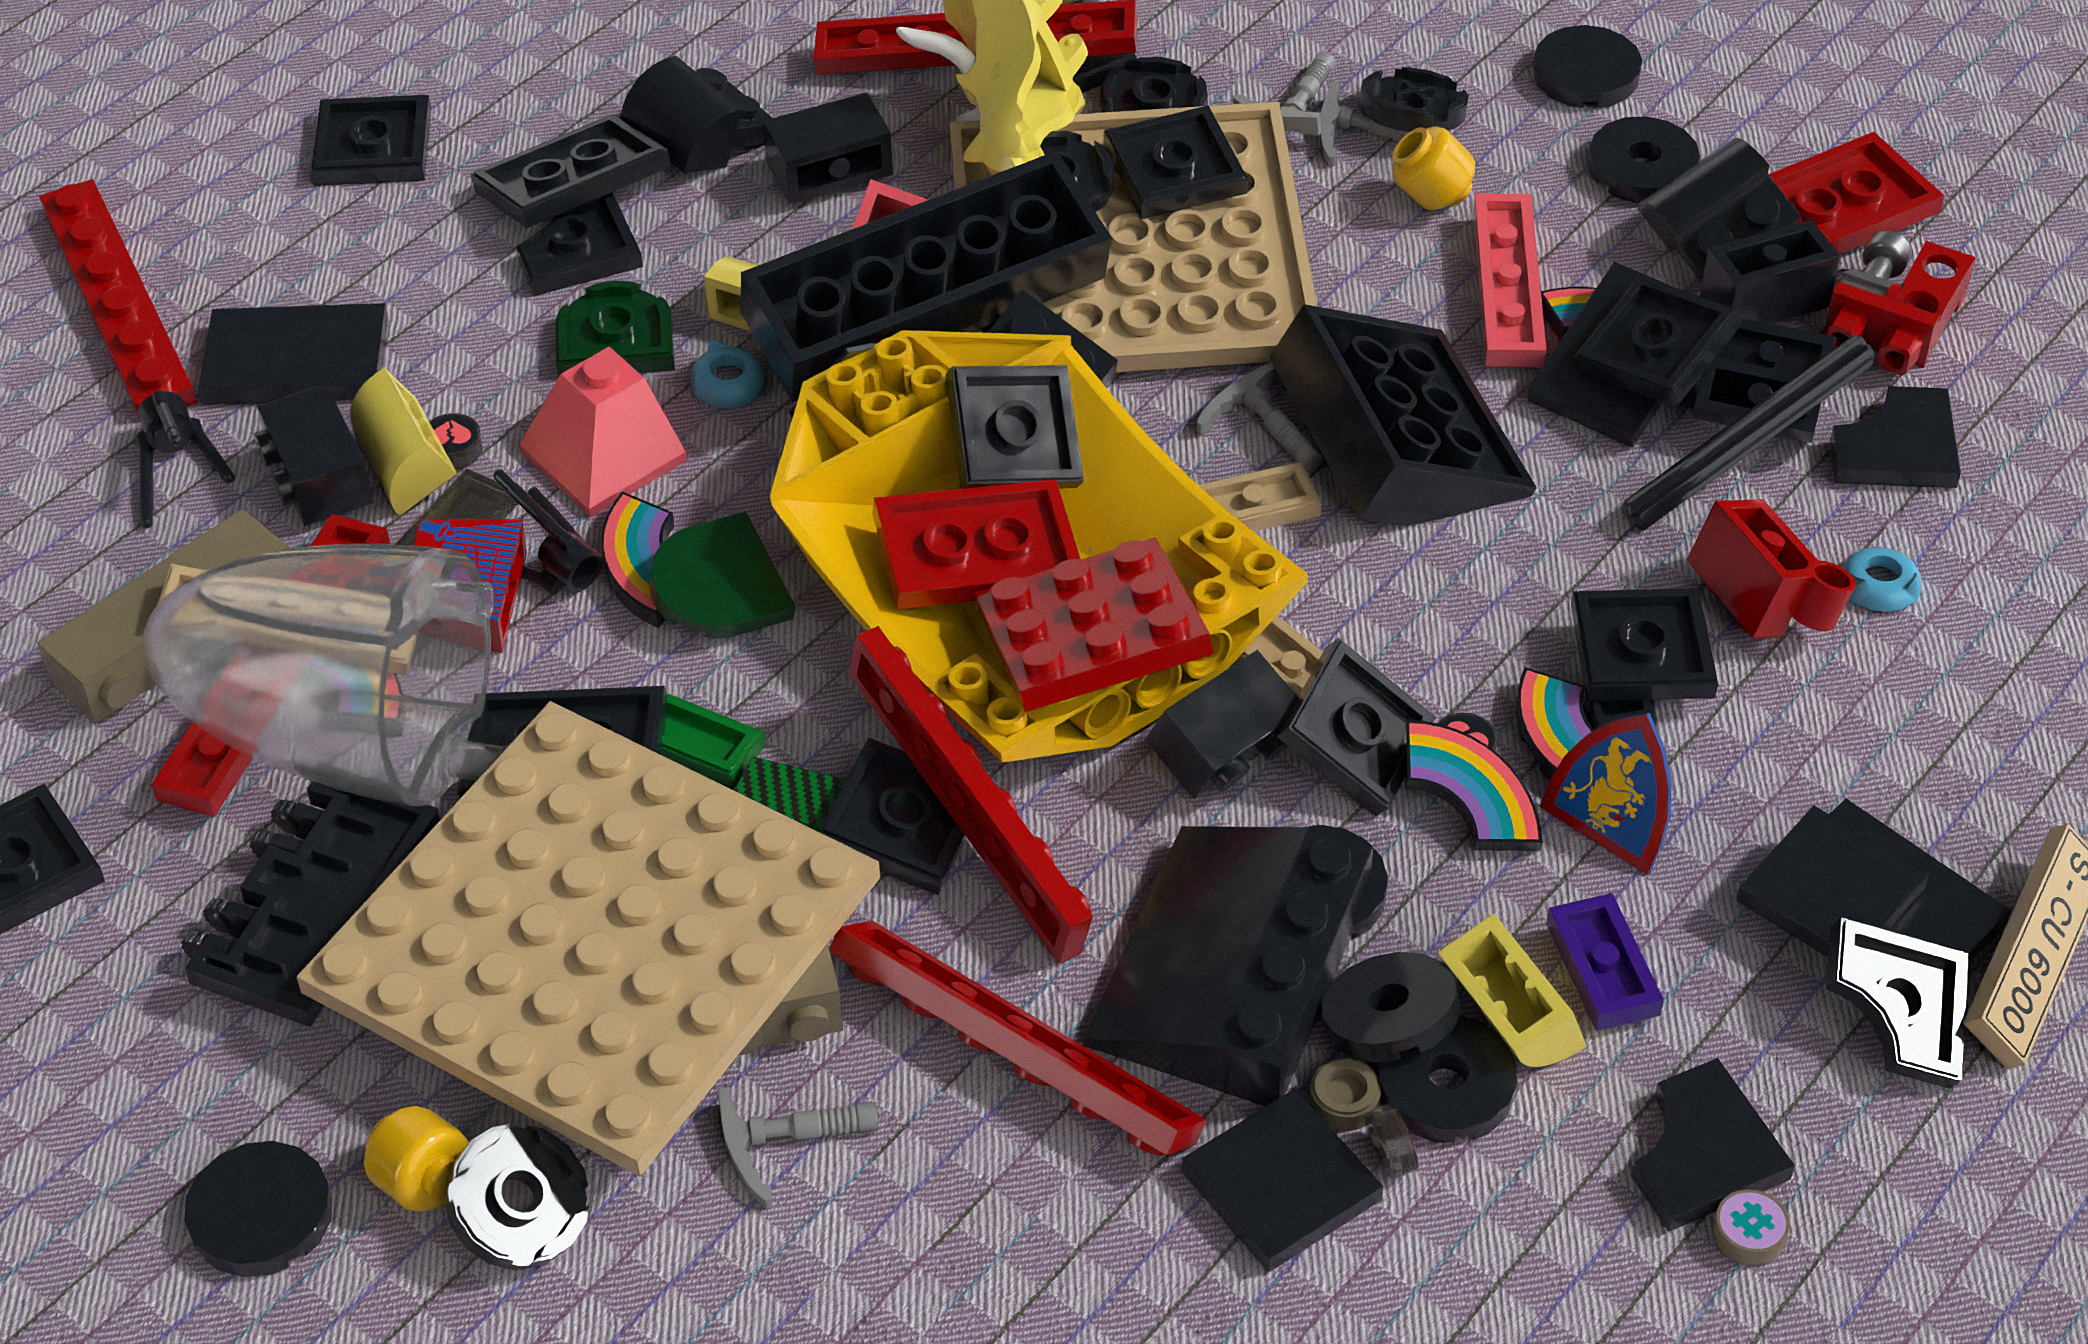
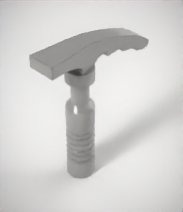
(1294, 110)
(1345, 117)
(1249, 391)
(800, 1125)

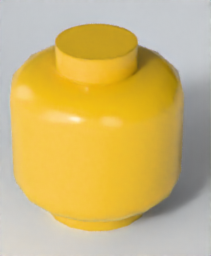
(1433, 168)
(411, 1156)

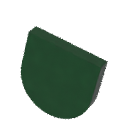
(619, 318)
(719, 579)

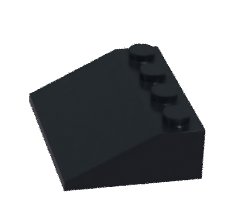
(1396, 417)
(1234, 956)

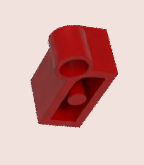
(1767, 571)

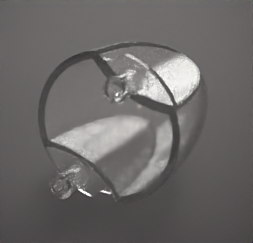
(336, 664)

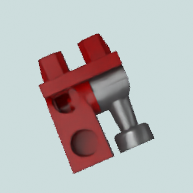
(1893, 317)

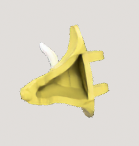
(1010, 74)

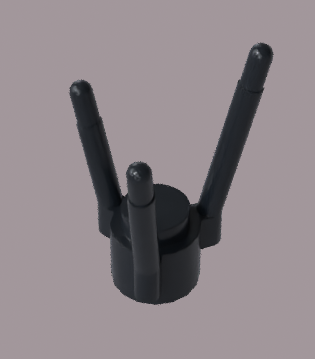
(169, 429)
(563, 553)

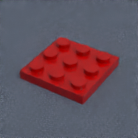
(1092, 623)

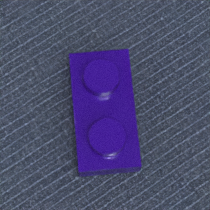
(1604, 962)

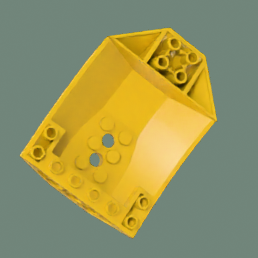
(887, 431)

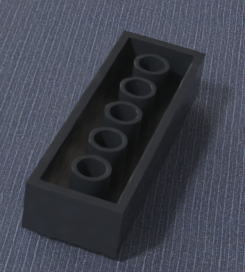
(927, 268)

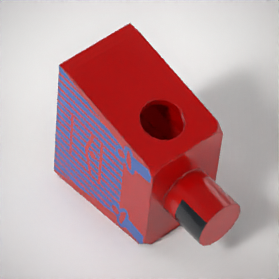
(497, 552)

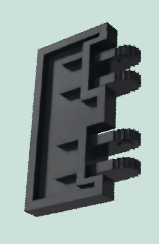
(301, 895)

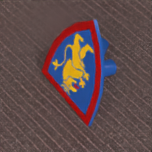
(1616, 789)

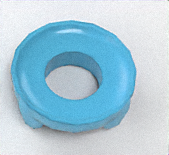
(722, 392)
(1883, 595)

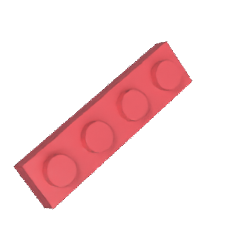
(1509, 280)

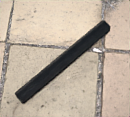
(1748, 432)

